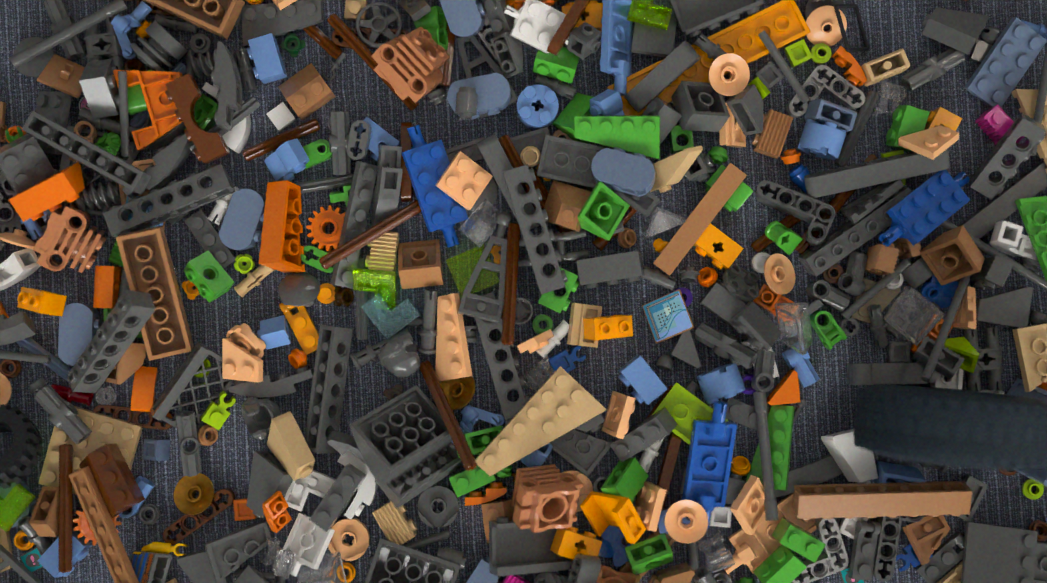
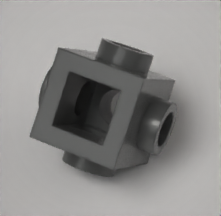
(584, 40)
(702, 175)

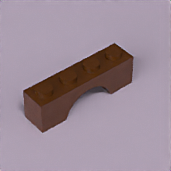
(185, 94)

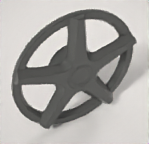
(378, 23)

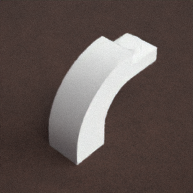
(239, 134)
(1010, 240)
(17, 267)
(367, 489)

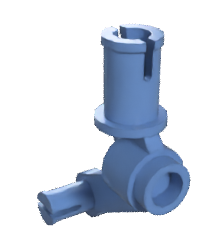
(123, 24)
(472, 415)

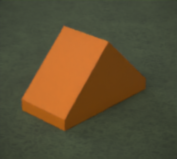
(786, 391)

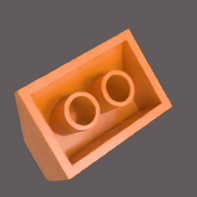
(49, 193)

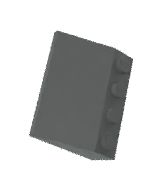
(998, 554)

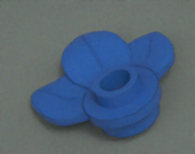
(942, 294)
(613, 546)

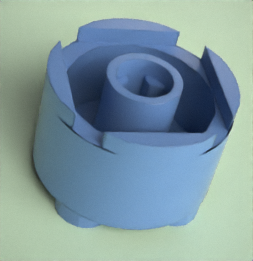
(531, 97)
(821, 139)
(720, 383)

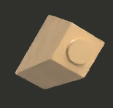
(290, 446)

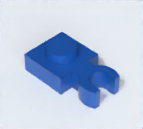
(565, 359)
(909, 557)

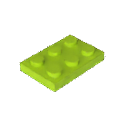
(684, 409)

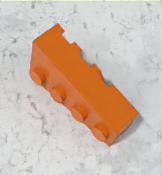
(282, 228)

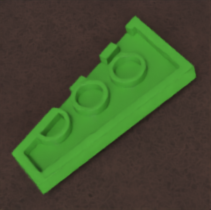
(629, 133)
(1034, 216)
(780, 435)

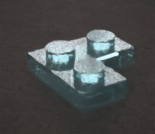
(390, 320)

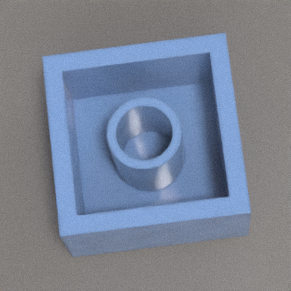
(642, 380)

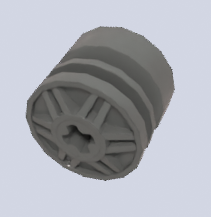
(158, 48)

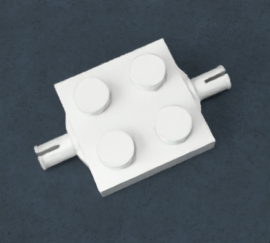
(535, 23)
(307, 543)

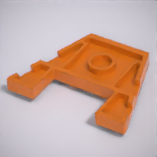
(158, 105)

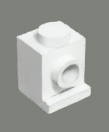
(937, 380)

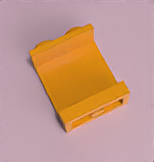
(612, 510)

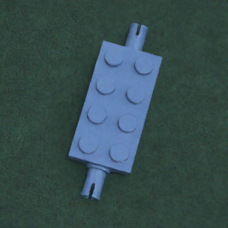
(616, 42)

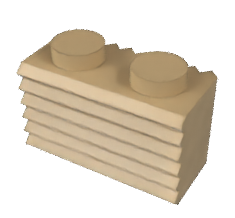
(885, 67)
(383, 252)
(395, 523)

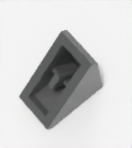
(685, 350)

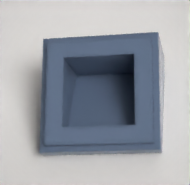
(156, 449)

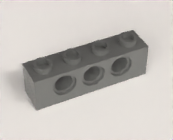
(1022, 127)

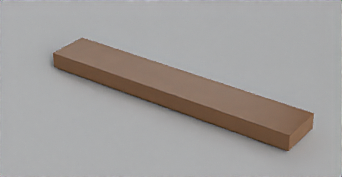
(700, 219)
(102, 526)

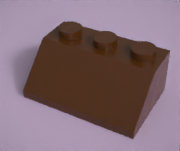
(113, 479)

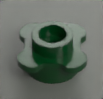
(289, 40)

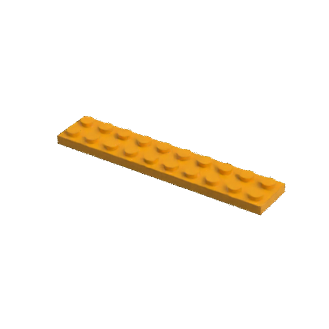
(780, 21)

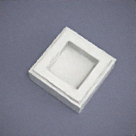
(281, 116)
(721, 517)

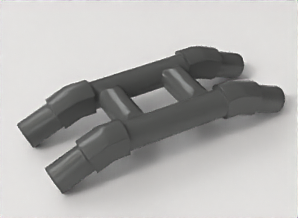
(559, 239)

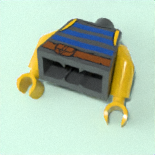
(153, 561)

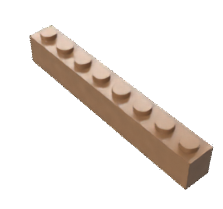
(882, 499)

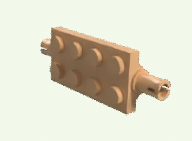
(758, 547)

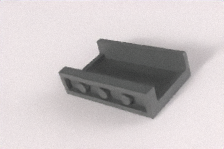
(702, 14)
(522, 551)

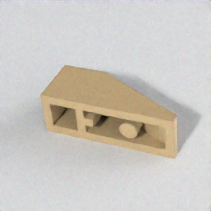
(673, 168)

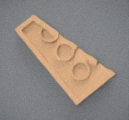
(451, 340)

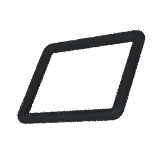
(848, 49)

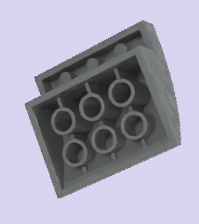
(406, 445)
(405, 565)

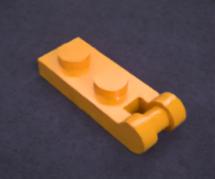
(302, 327)

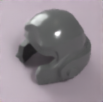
(400, 356)
(258, 415)

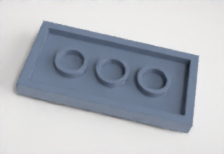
(1005, 63)

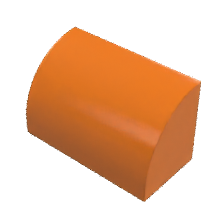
(106, 286)

